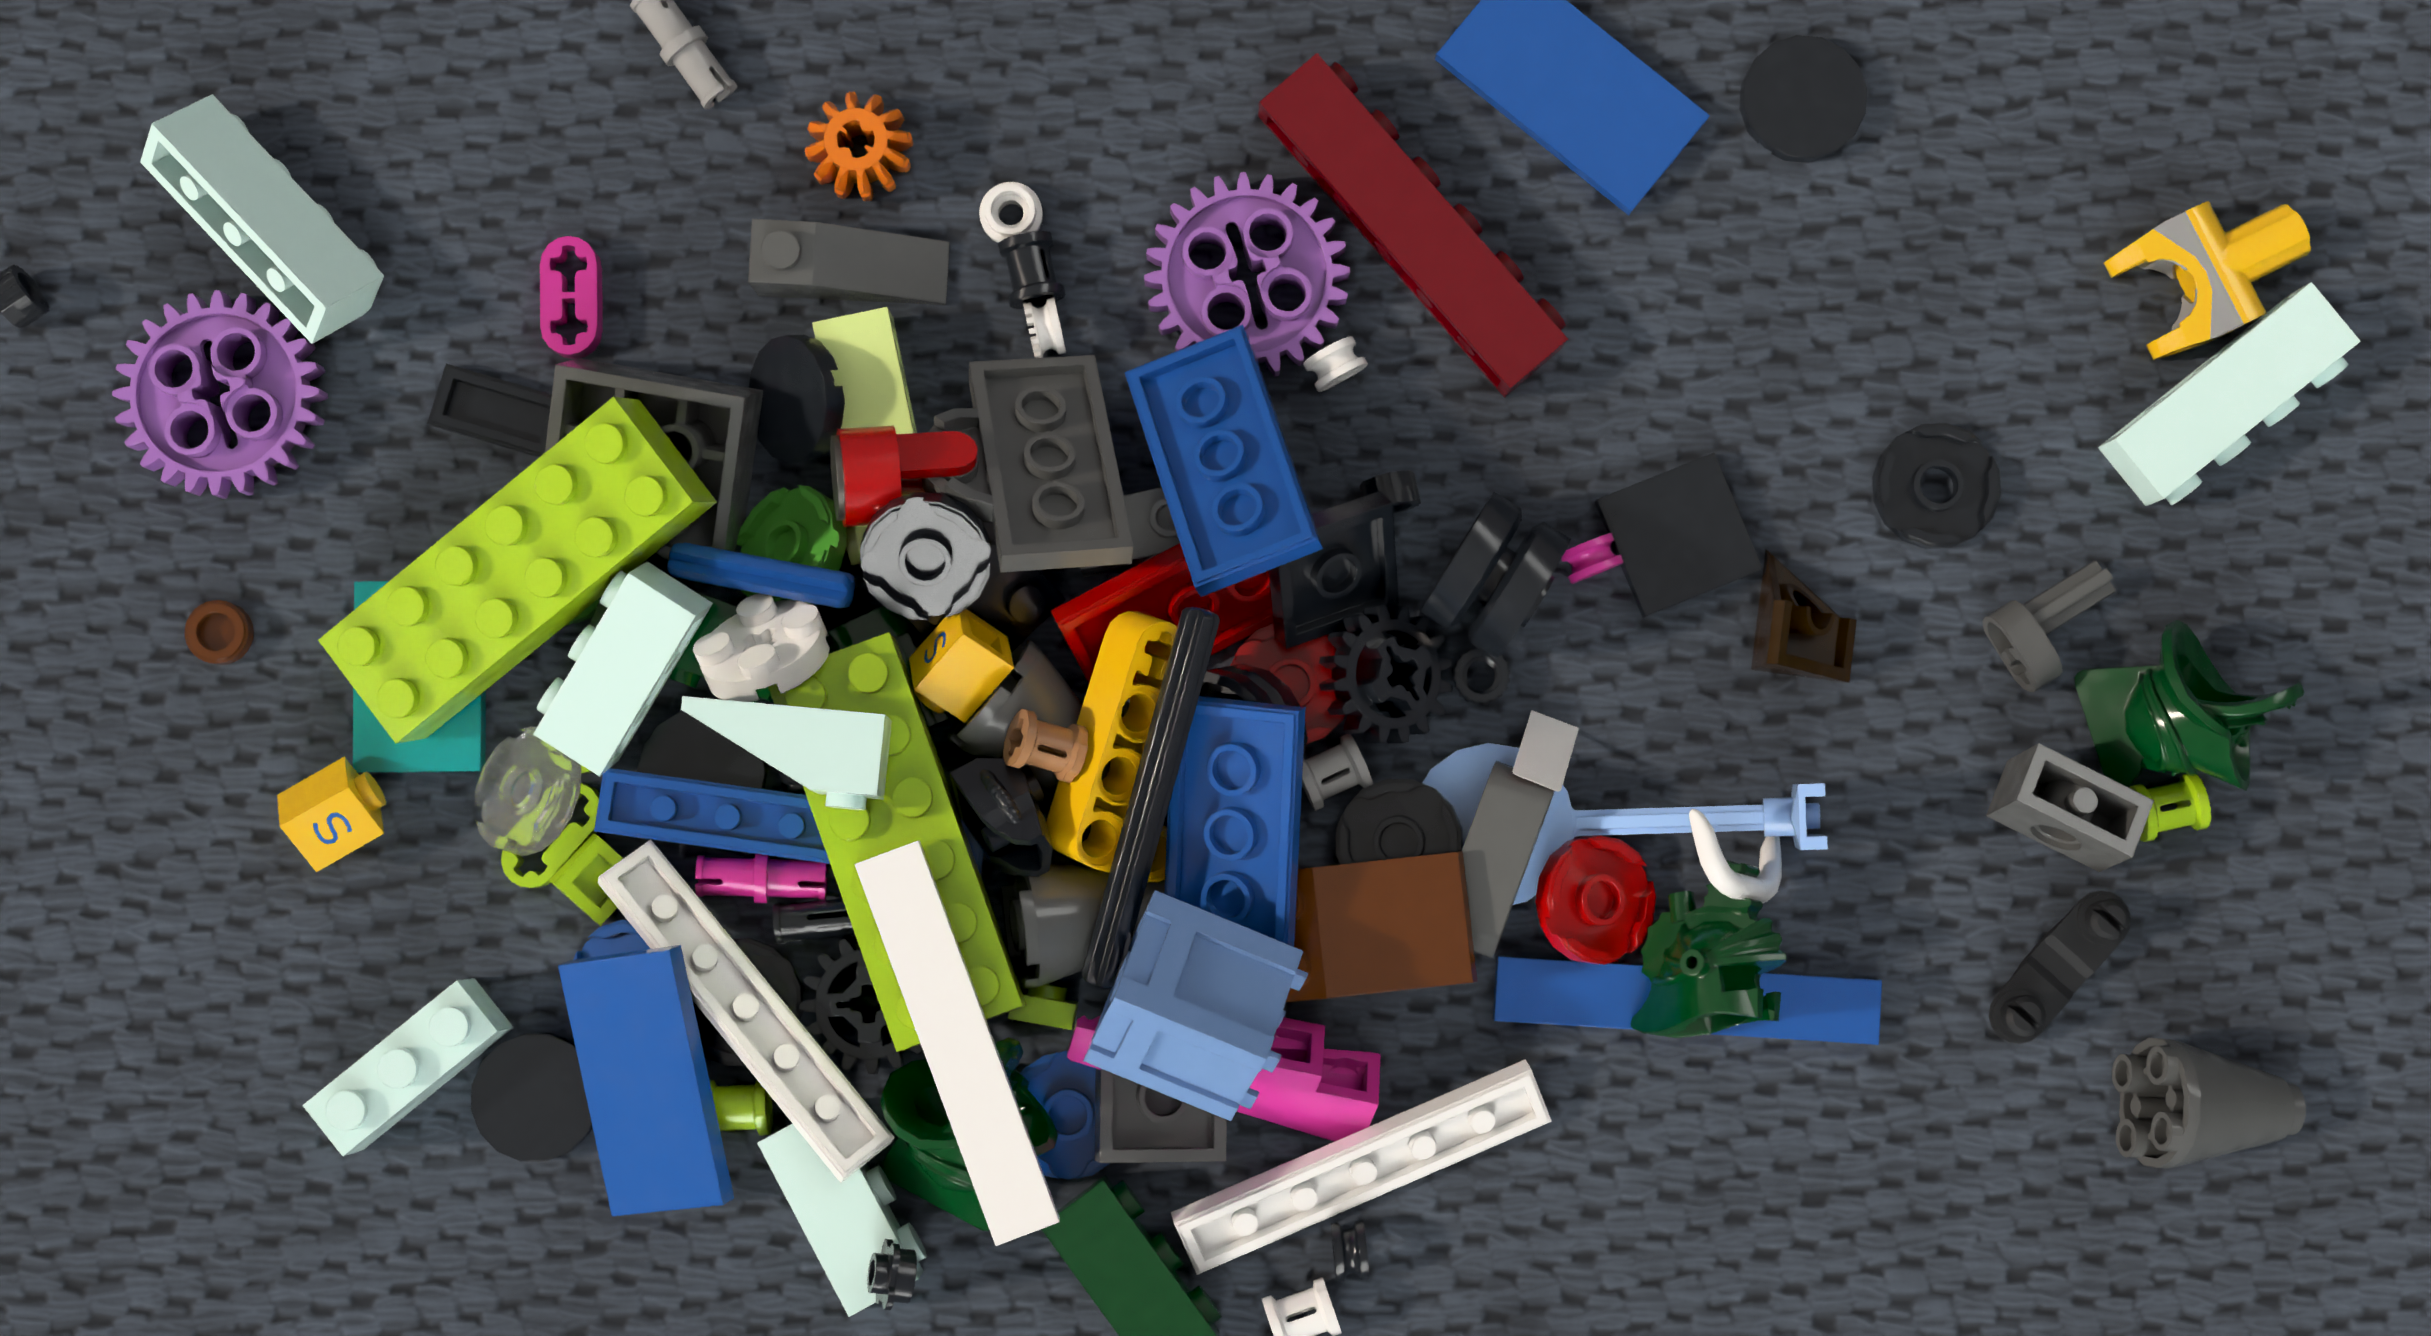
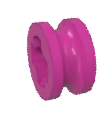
(1591, 558)

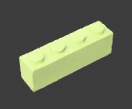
(871, 380)

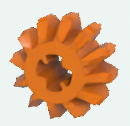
(837, 160)

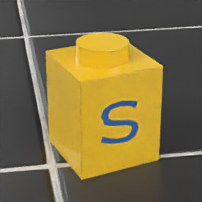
(960, 665)
(332, 813)

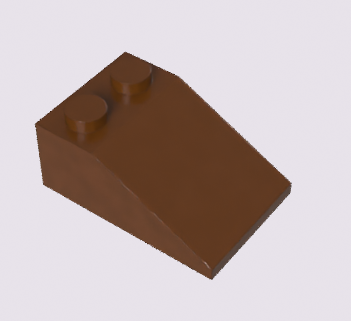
(1383, 926)

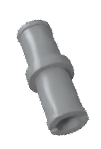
(686, 49)

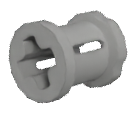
(1334, 772)

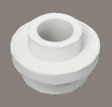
(1003, 195)

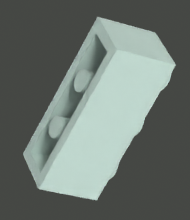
(620, 666)
(408, 1066)
(839, 1219)

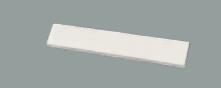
(748, 1012)
(957, 1043)
(1361, 1166)

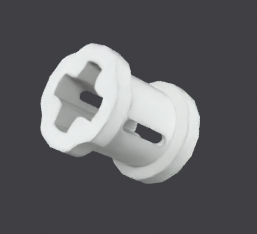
(1314, 1298)

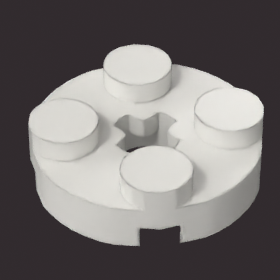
(762, 648)

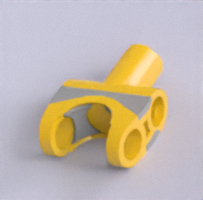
(2214, 268)

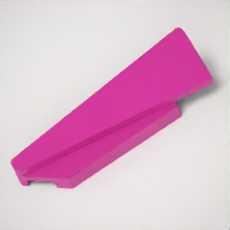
(1310, 1088)

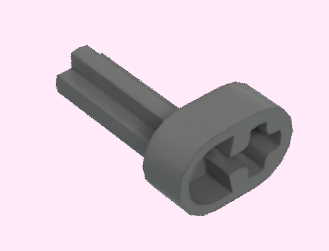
(2021, 630)

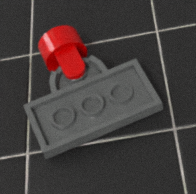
(1024, 457)

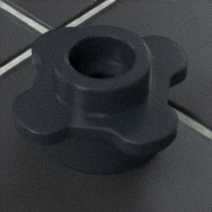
(892, 1274)

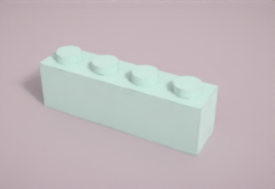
(261, 217)
(2229, 395)

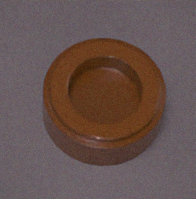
(219, 632)

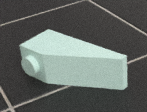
(817, 747)

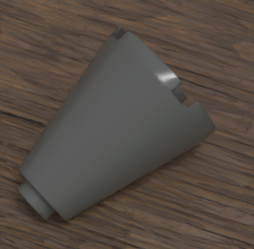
(1029, 686)
(1054, 918)

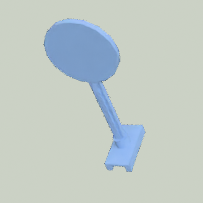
(1466, 771)

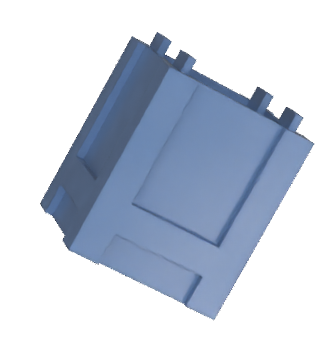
(1196, 1007)

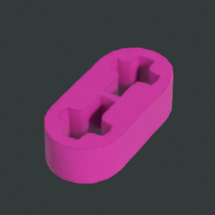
(555, 297)

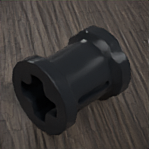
(1030, 269)

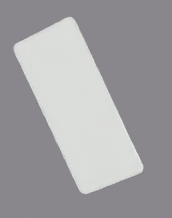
(1545, 751)

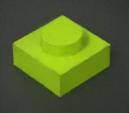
(580, 875)
(1047, 1007)

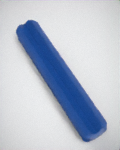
(761, 575)

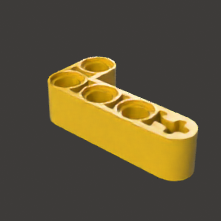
(1129, 646)

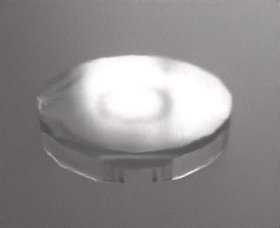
(526, 794)

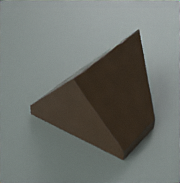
(1798, 630)

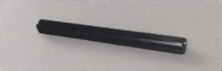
(1151, 795)

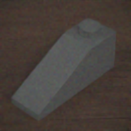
(846, 263)

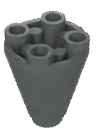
(2197, 1104)

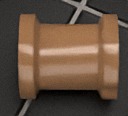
(1045, 745)

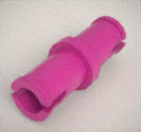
(760, 877)

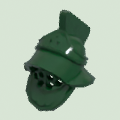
(2173, 714)
(927, 1153)

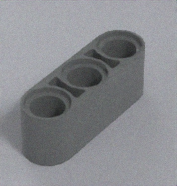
(1500, 850)

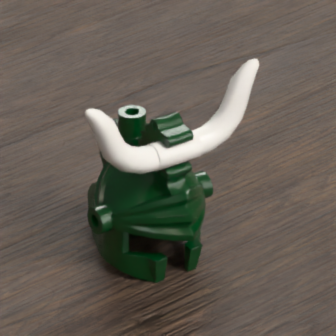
(1712, 957)

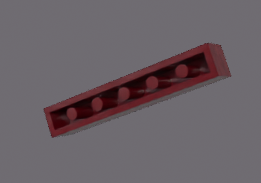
(1412, 224)

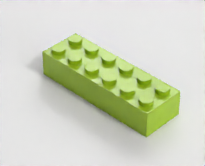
(517, 570)
(914, 808)

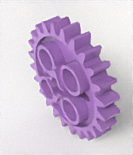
(1300, 261)
(167, 412)

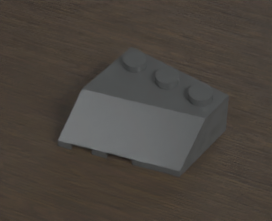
(704, 419)

